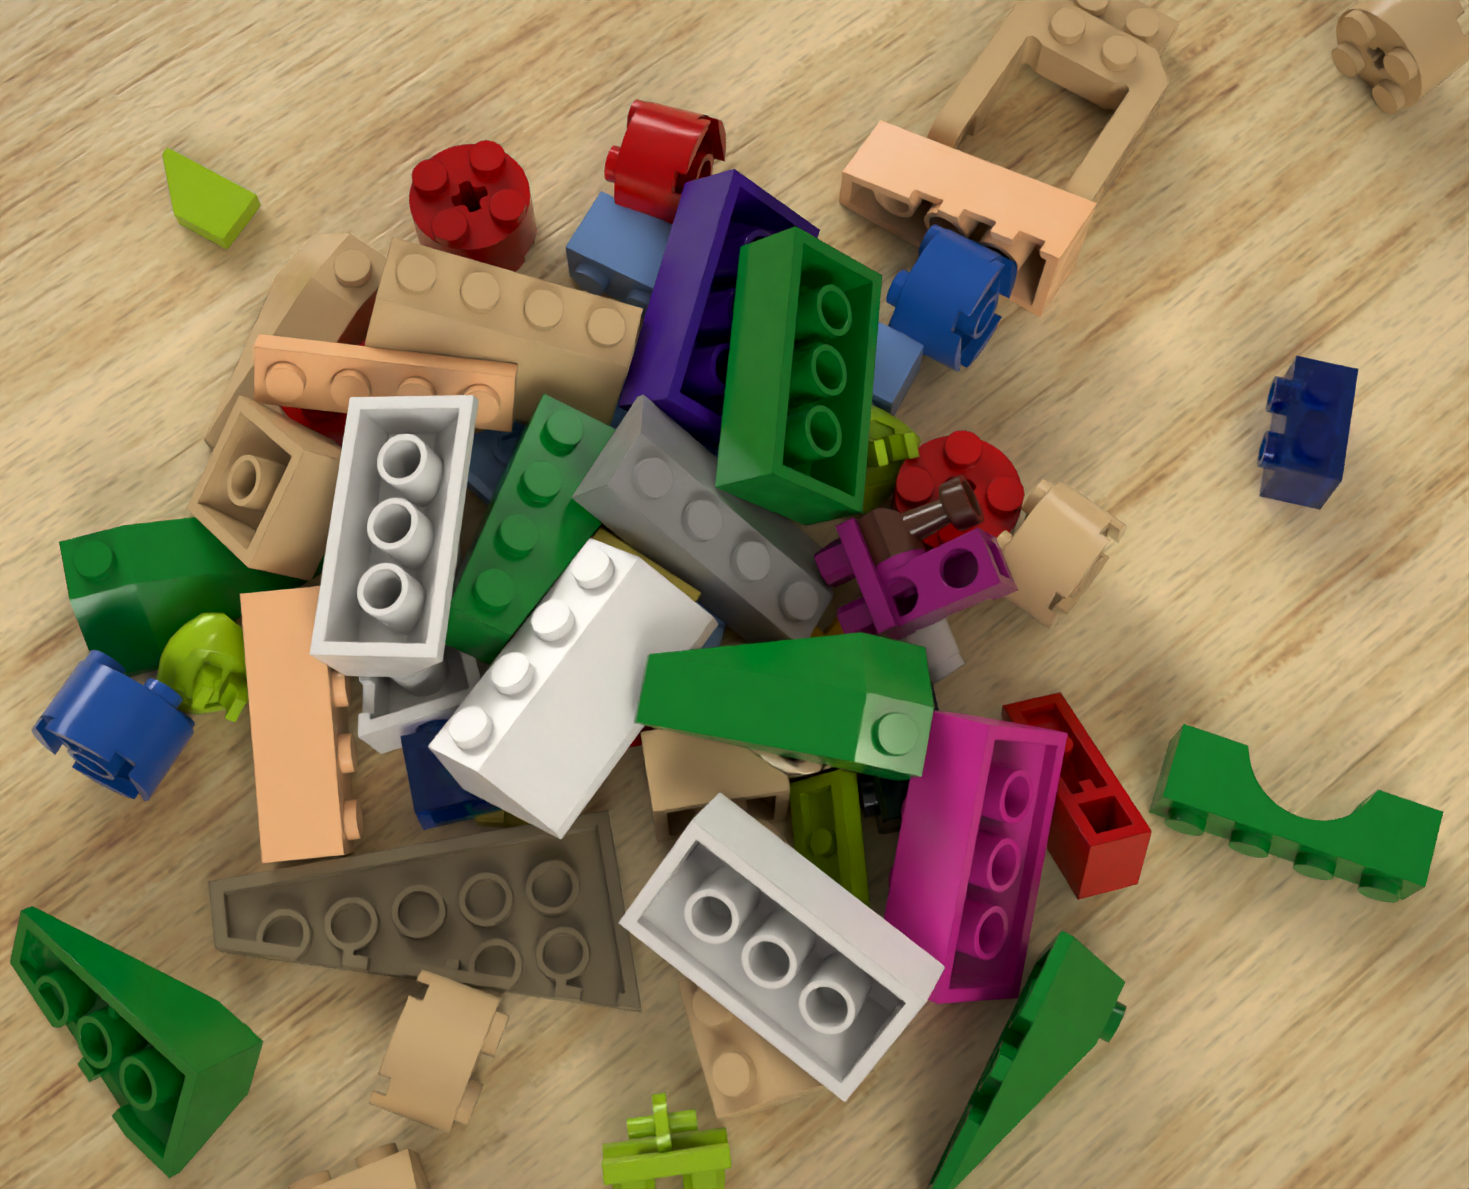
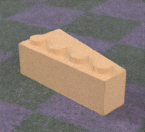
(917, 182)
(298, 732)

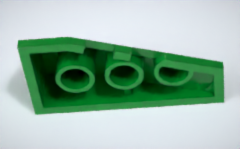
(151, 578)
(814, 699)
(1051, 1028)
(157, 1043)

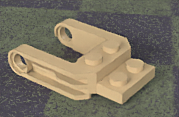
(1091, 48)

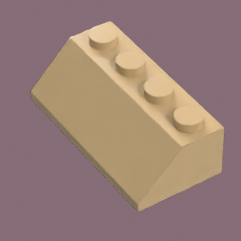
(559, 336)

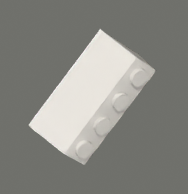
(394, 534)
(567, 688)
(782, 946)

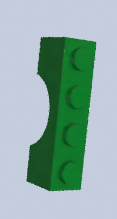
(1213, 790)

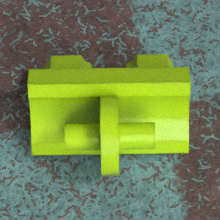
(695, 1155)

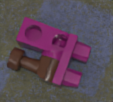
(903, 582)

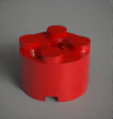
(660, 155)
(474, 205)
(983, 466)

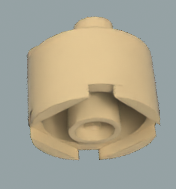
(1401, 47)
(1057, 550)
(438, 1052)

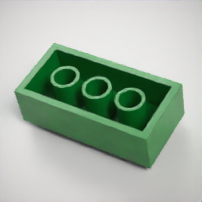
(799, 379)

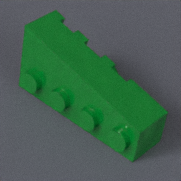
(527, 529)

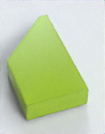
(207, 200)

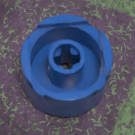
(951, 297)
(115, 726)

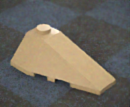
(316, 296)

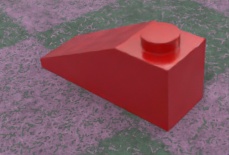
(1094, 824)

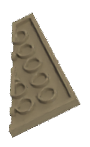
(478, 908)

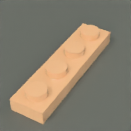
(329, 373)

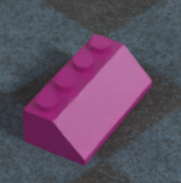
(975, 851)

